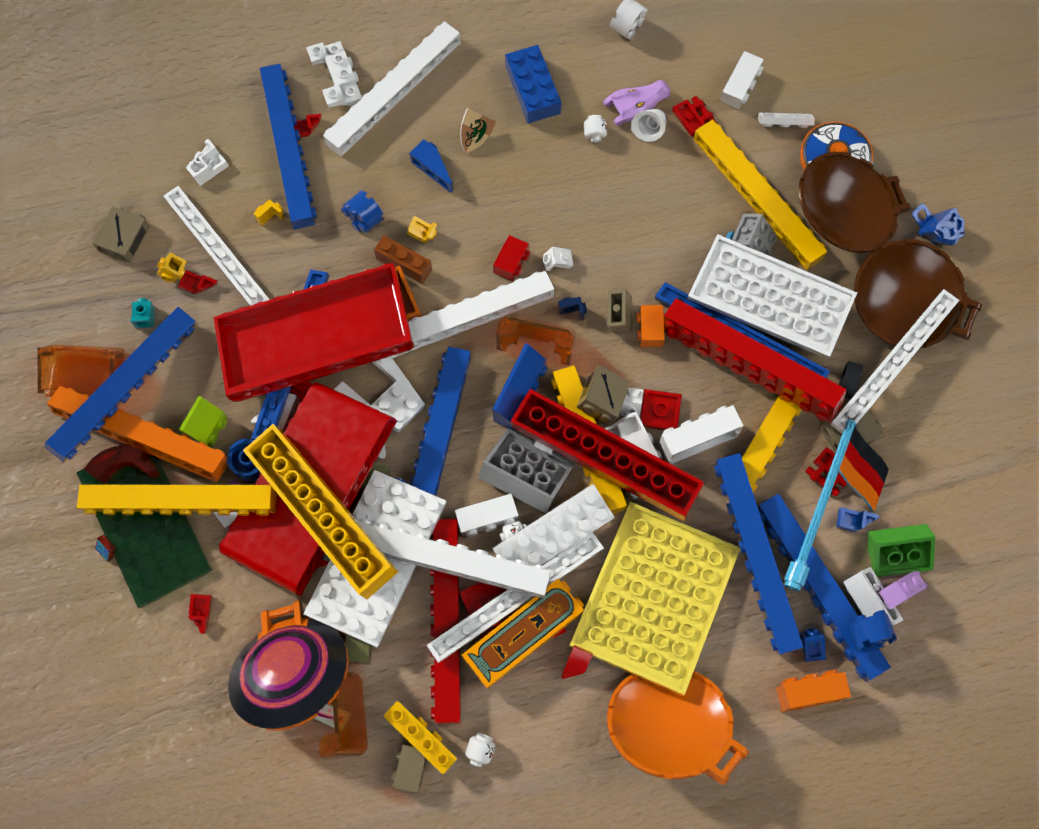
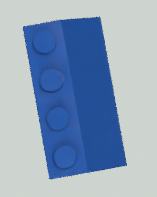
(524, 376)

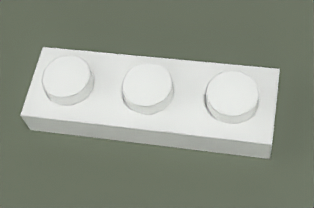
(785, 119)

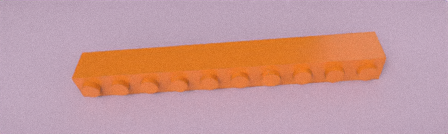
(148, 437)

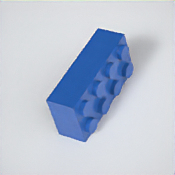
(533, 84)

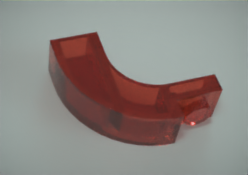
(117, 457)

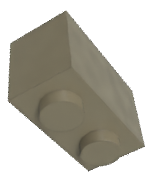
(619, 311)
(409, 769)

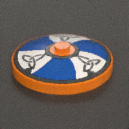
(835, 138)

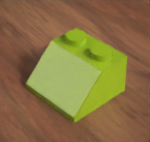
(204, 422)

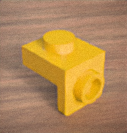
(267, 211)
(421, 230)

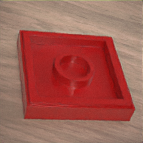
(660, 409)

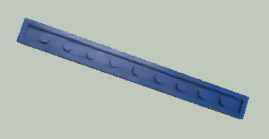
(668, 294)
(275, 401)

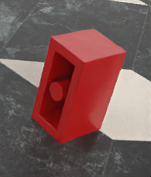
(511, 257)

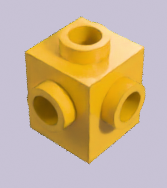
(171, 268)

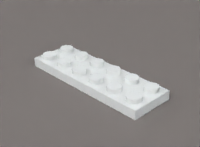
(557, 529)

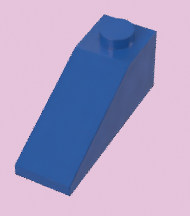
(428, 160)

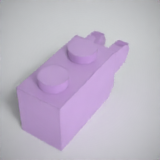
(903, 589)

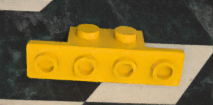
(423, 740)

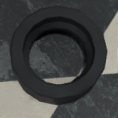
(850, 378)

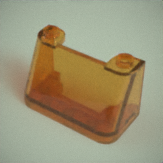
(513, 326)
(75, 367)
(349, 722)

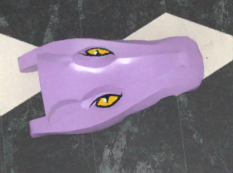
(637, 99)

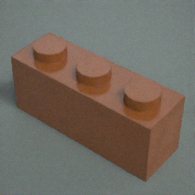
(411, 263)

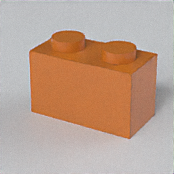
(651, 326)

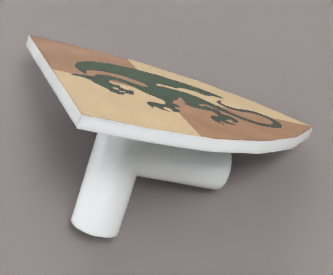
(475, 130)

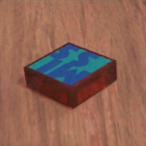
(105, 548)

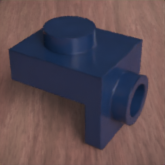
(571, 305)

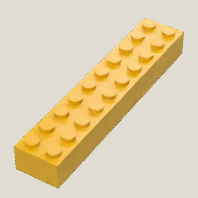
(320, 512)

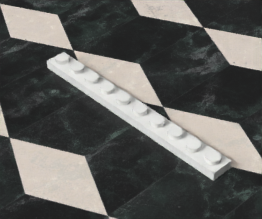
(215, 247)
(896, 360)
(510, 600)

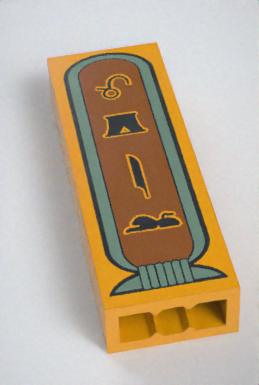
(523, 633)

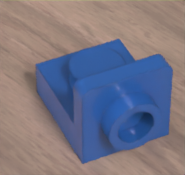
(813, 645)

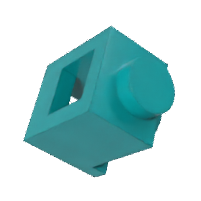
(145, 318)

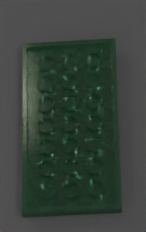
(151, 550)

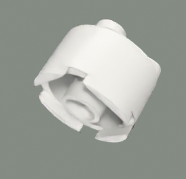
(628, 17)

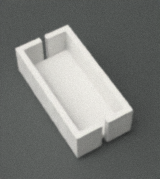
(700, 435)

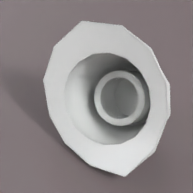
(649, 124)

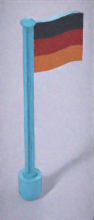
(862, 471)

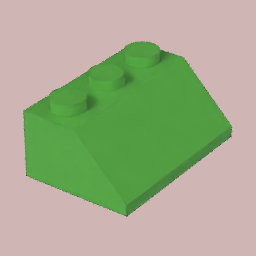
(901, 550)

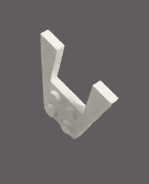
(397, 401)

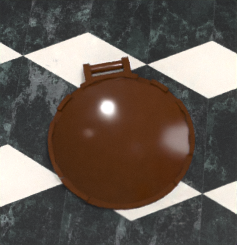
(850, 202)
(902, 282)

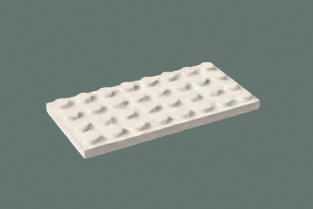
(772, 296)
(336, 601)

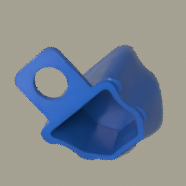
(941, 228)

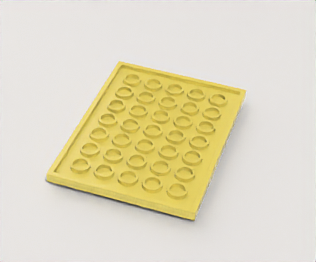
(656, 598)

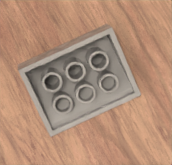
(526, 470)

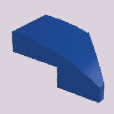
(854, 520)

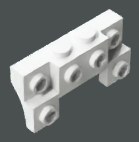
(344, 79)
(632, 430)

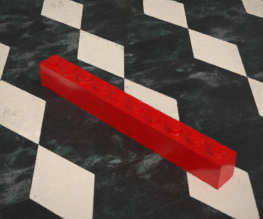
(446, 615)

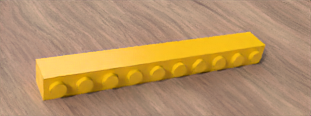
(760, 194)
(177, 498)

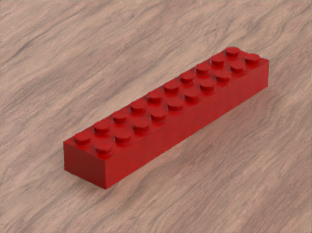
(754, 360)
(607, 454)

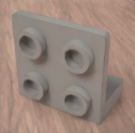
(755, 233)

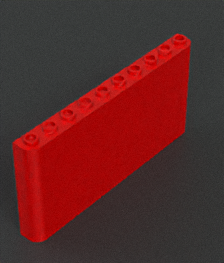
(312, 333)
(341, 445)

